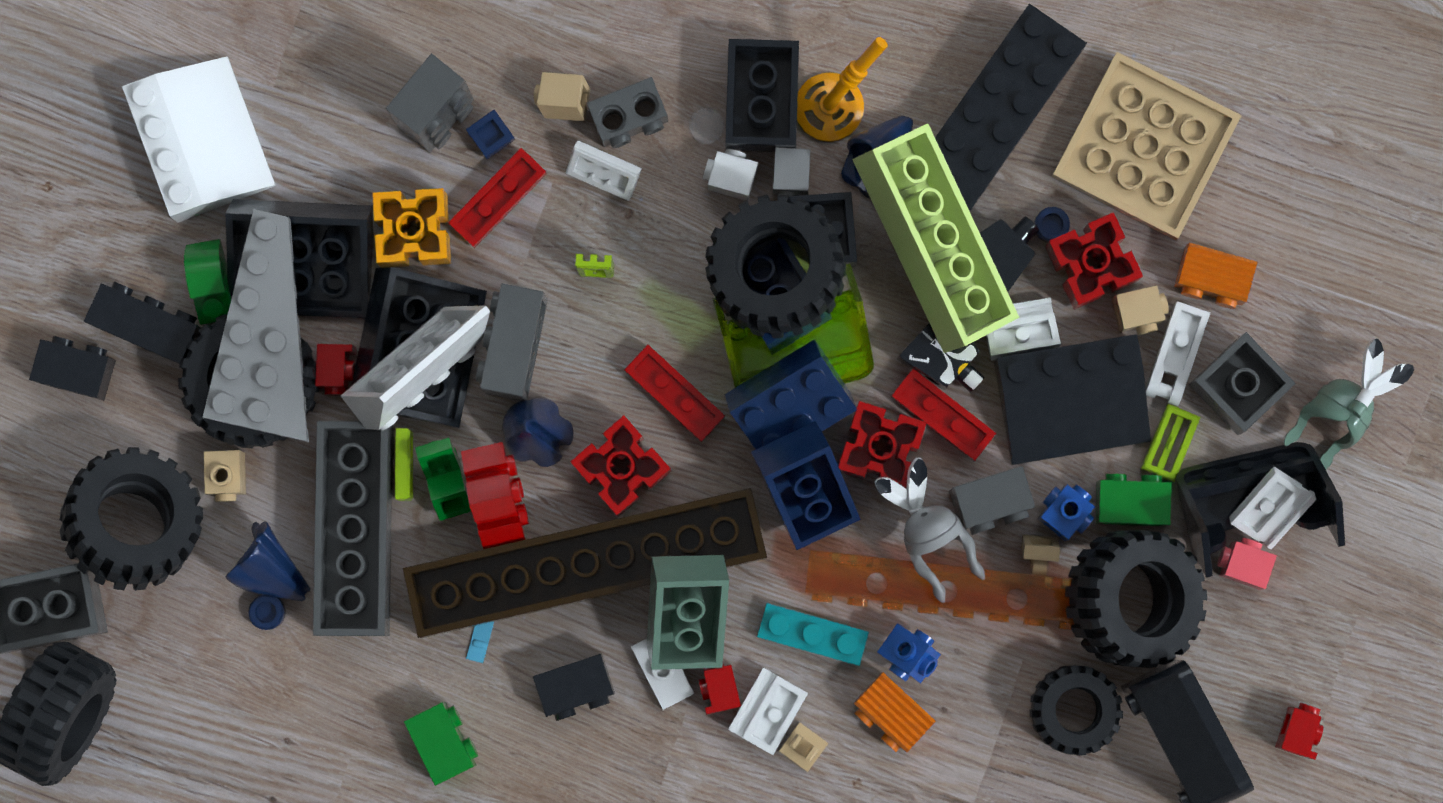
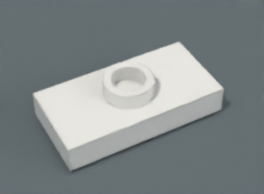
(603, 170)
(668, 684)

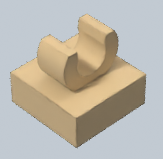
(1040, 551)
(803, 747)

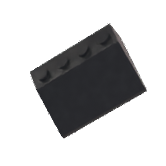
(328, 250)
(398, 308)
(1073, 399)

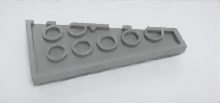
(260, 352)

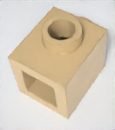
(562, 96)
(1140, 310)
(224, 474)

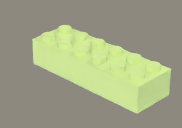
(936, 238)

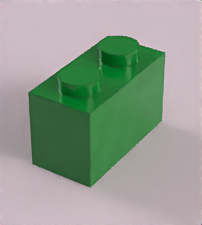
(1133, 502)
(441, 742)

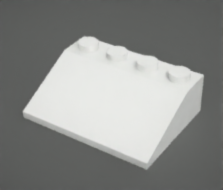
(198, 137)
(416, 364)

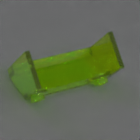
(841, 338)

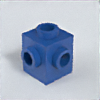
(1055, 516)
(909, 654)

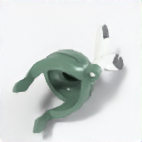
(1350, 402)

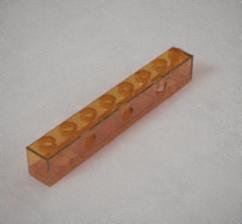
(846, 577)

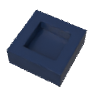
(490, 134)

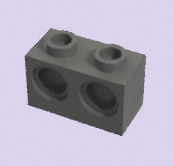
(624, 103)

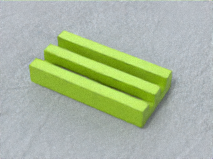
(600, 269)
(404, 464)
(1159, 469)

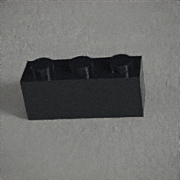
(142, 322)

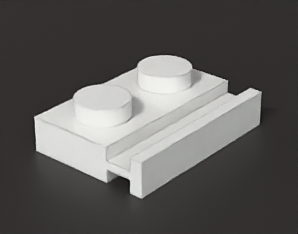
(1029, 333)
(1272, 508)
(768, 711)

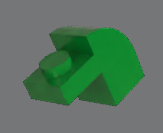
(207, 279)
(444, 478)

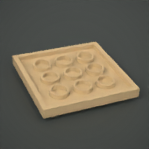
(1146, 146)

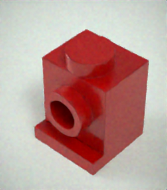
(334, 367)
(720, 688)
(1300, 731)

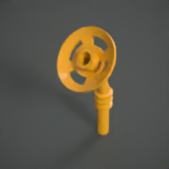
(835, 97)

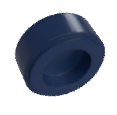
(1051, 223)
(266, 612)

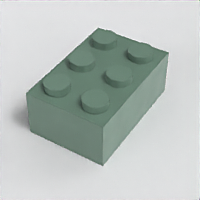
(687, 612)

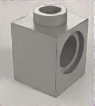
(791, 171)

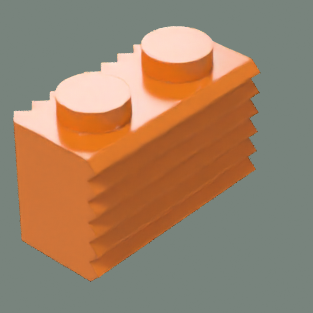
(1215, 275)
(893, 713)

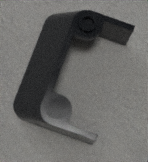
(1218, 487)
(1189, 734)

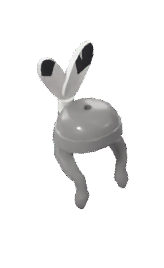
(928, 526)

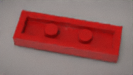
(497, 197)
(674, 393)
(943, 415)

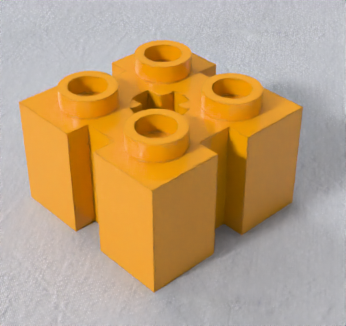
(396, 212)

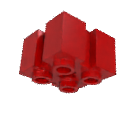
(1101, 241)
(871, 427)
(621, 444)
(495, 495)

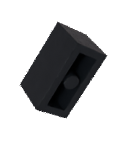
(73, 369)
(574, 686)

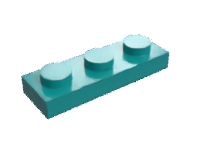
(813, 634)

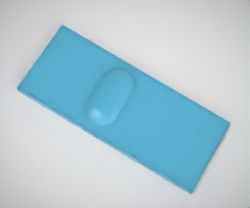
(479, 642)

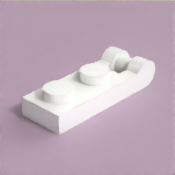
(1177, 352)

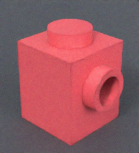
(1246, 563)

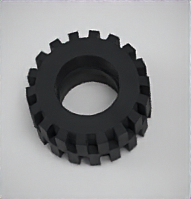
(1107, 710)

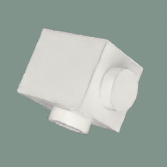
(731, 174)

